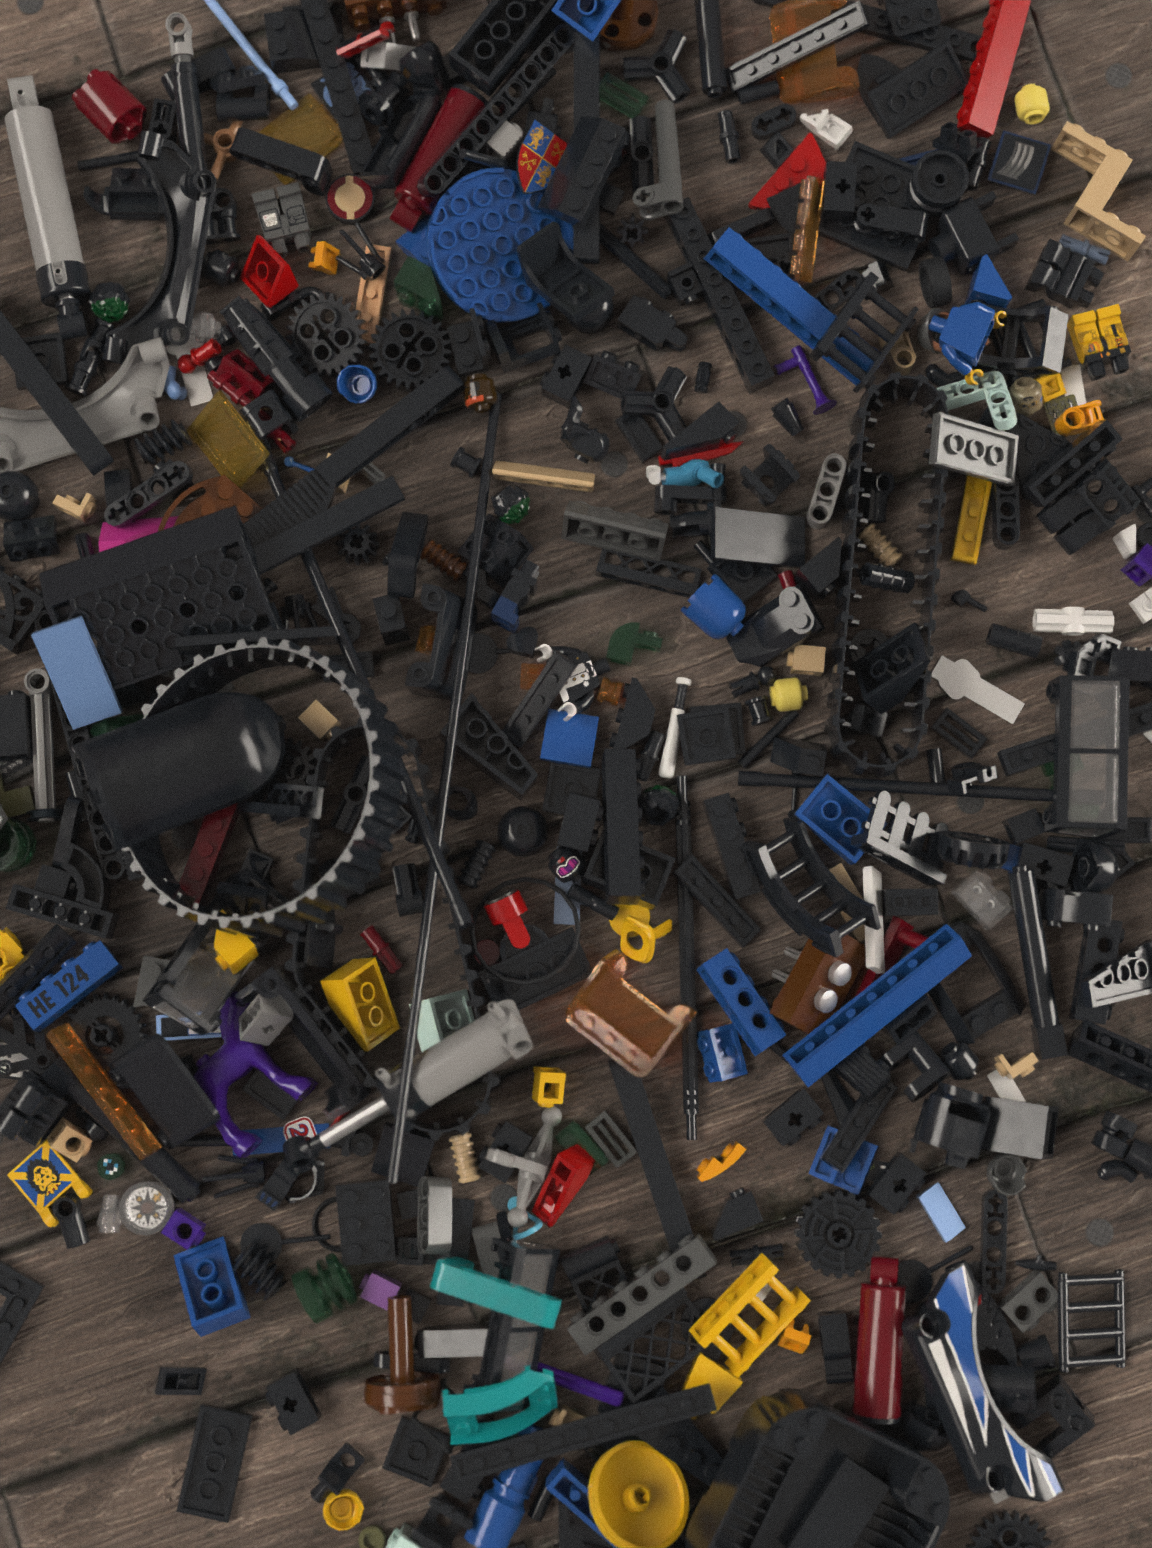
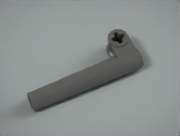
(667, 195)

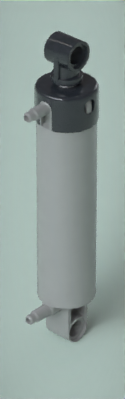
(47, 207)

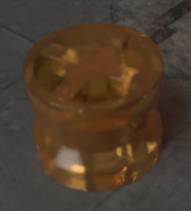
(610, 691)

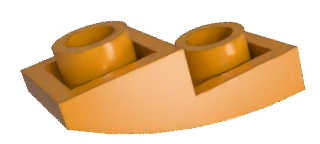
(713, 1167)

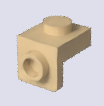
(1022, 1066)

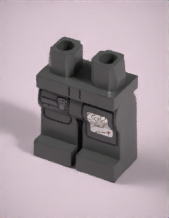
(286, 228)

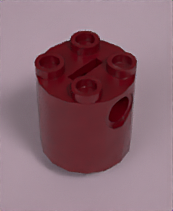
(110, 106)

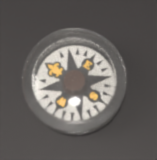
(146, 1207)

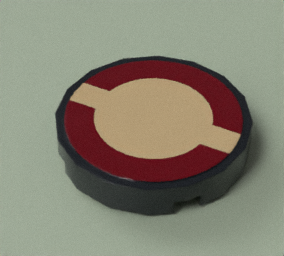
(350, 199)

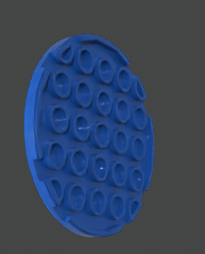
(476, 241)

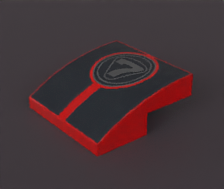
(365, 40)

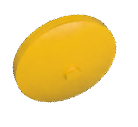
(638, 1496)

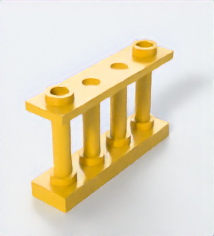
(734, 1299)

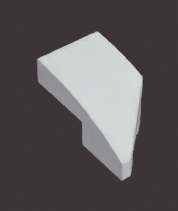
(827, 127)

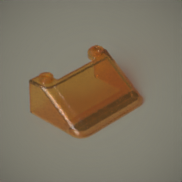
(818, 75)
(624, 1019)

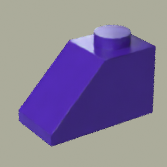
(1140, 566)

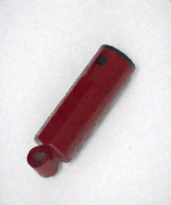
(451, 118)
(880, 1345)

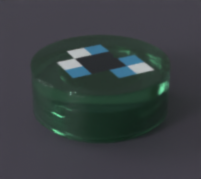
(111, 1166)

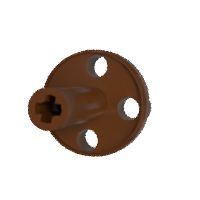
(626, 26)
(403, 1387)

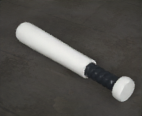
(672, 740)

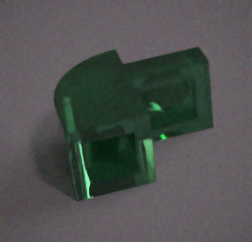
(626, 639)

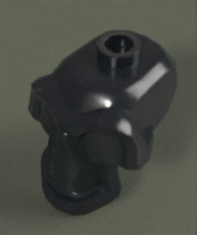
(584, 441)

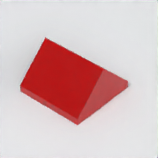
(268, 273)

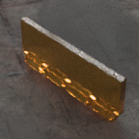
(806, 237)

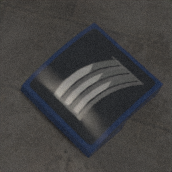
(1019, 162)

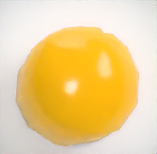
(343, 1510)

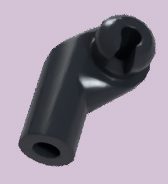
(1114, 1168)

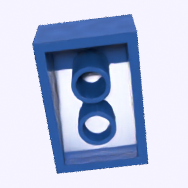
(835, 817)
(211, 1287)

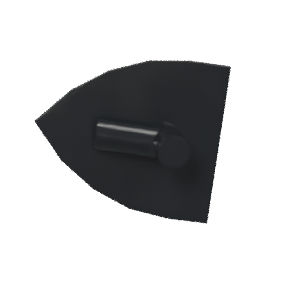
(785, 207)

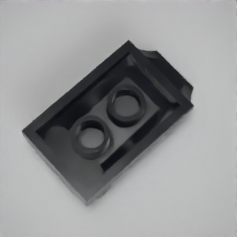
(776, 627)

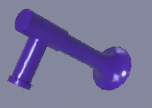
(823, 404)

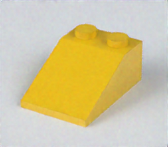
(361, 1001)

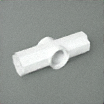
(1073, 621)

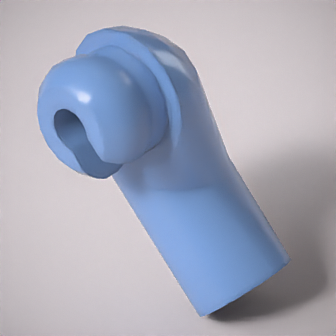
(172, 388)

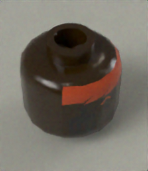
(479, 393)

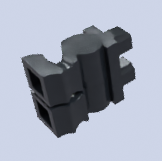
(1067, 281)

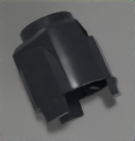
(953, 1122)

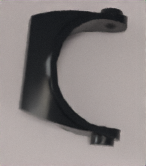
(318, 1183)

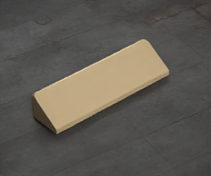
(543, 476)

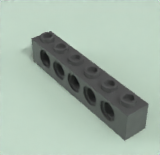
(590, 1338)

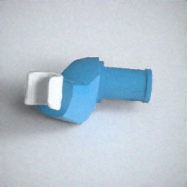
(687, 474)

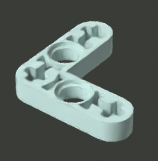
(989, 392)

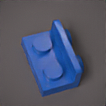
(721, 1053)

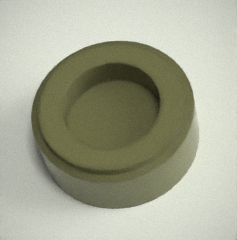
(372, 1537)

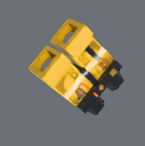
(1100, 341)

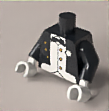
(583, 684)

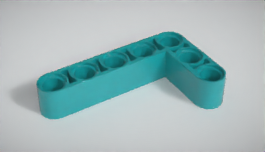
(457, 1278)

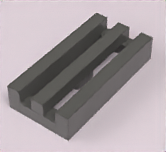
(597, 1121)

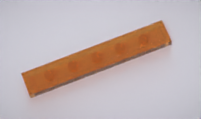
(104, 1091)

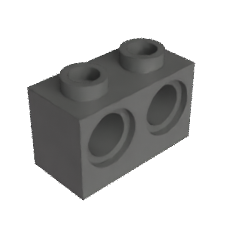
(1025, 1295)

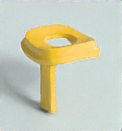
(647, 934)

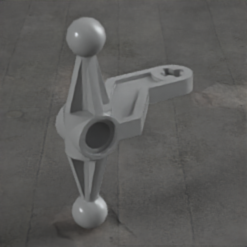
(531, 1167)

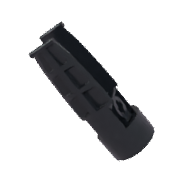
(277, 358)

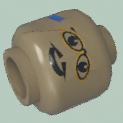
(1026, 396)

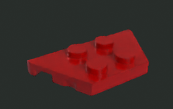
(803, 162)

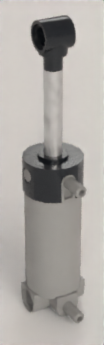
(434, 1076)

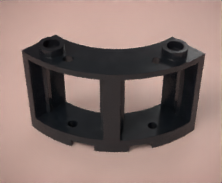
(1051, 347)

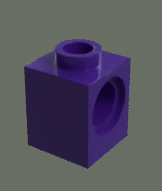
(172, 1229)

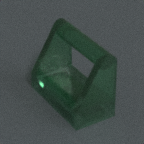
(575, 1134)

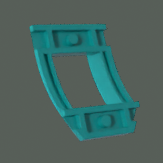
(463, 1408)

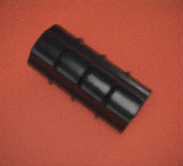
(886, 578)
(1014, 640)

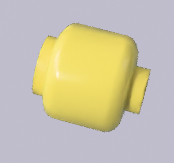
(1032, 104)
(788, 694)

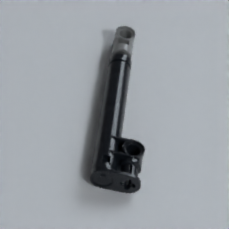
(190, 127)

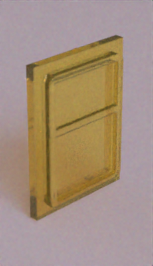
(307, 128)
(227, 440)

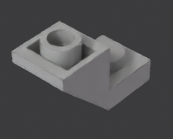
(384, 56)

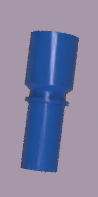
(502, 1506)

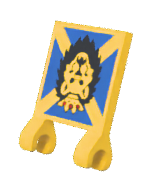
(45, 1178)

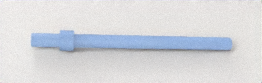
(278, 86)

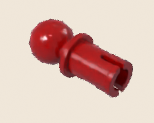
(198, 356)

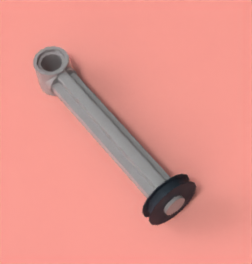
(43, 748)

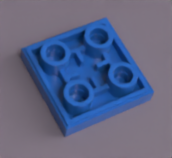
(569, 741)

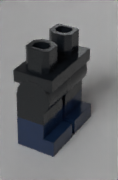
(515, 596)

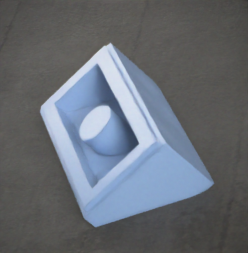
(941, 1212)

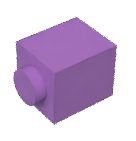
(379, 1287)

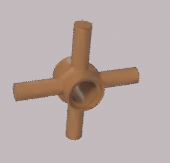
(221, 138)

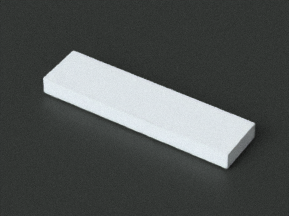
(874, 938)

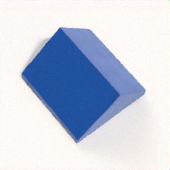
(988, 285)

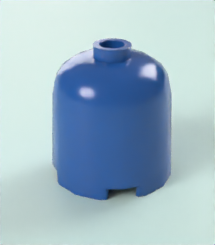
(716, 609)

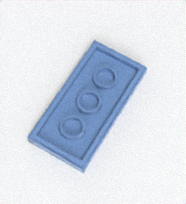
(77, 672)

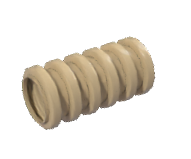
(880, 546)
(465, 1158)

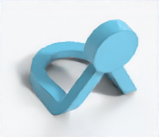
(516, 1236)

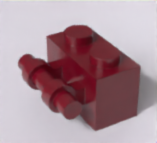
(240, 378)

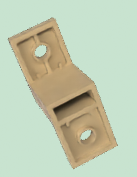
(1108, 168)

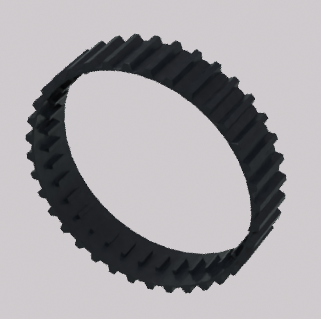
(378, 815)

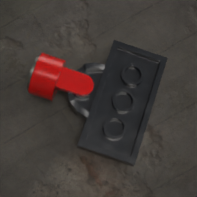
(529, 955)

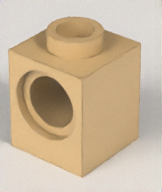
(806, 660)
(319, 720)
(62, 1132)

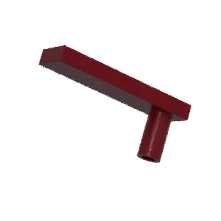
(896, 937)

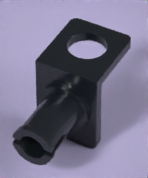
(336, 1474)

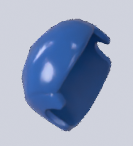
(356, 383)

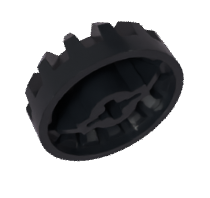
(972, 849)

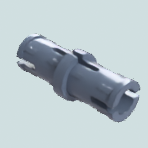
(1084, 248)

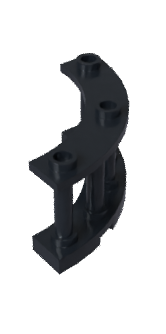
(788, 906)

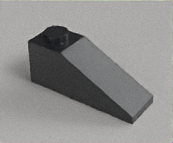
(704, 434)

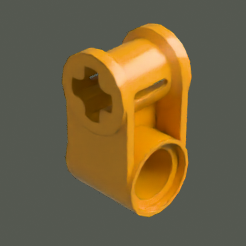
(1082, 417)

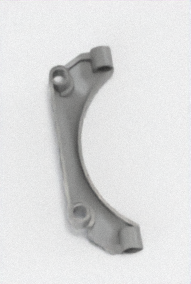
(110, 411)

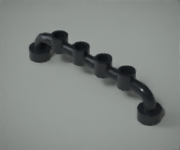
(292, 300)

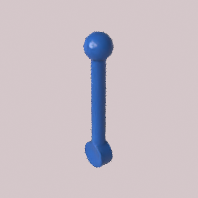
(289, 462)

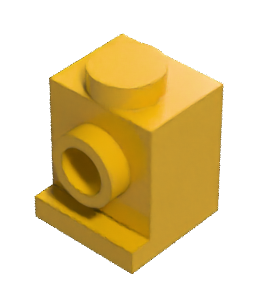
(555, 1091)

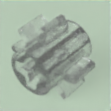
(205, 327)

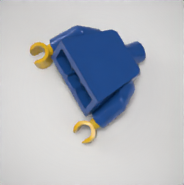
(965, 335)

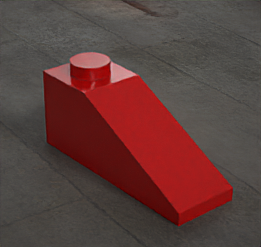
(562, 1183)

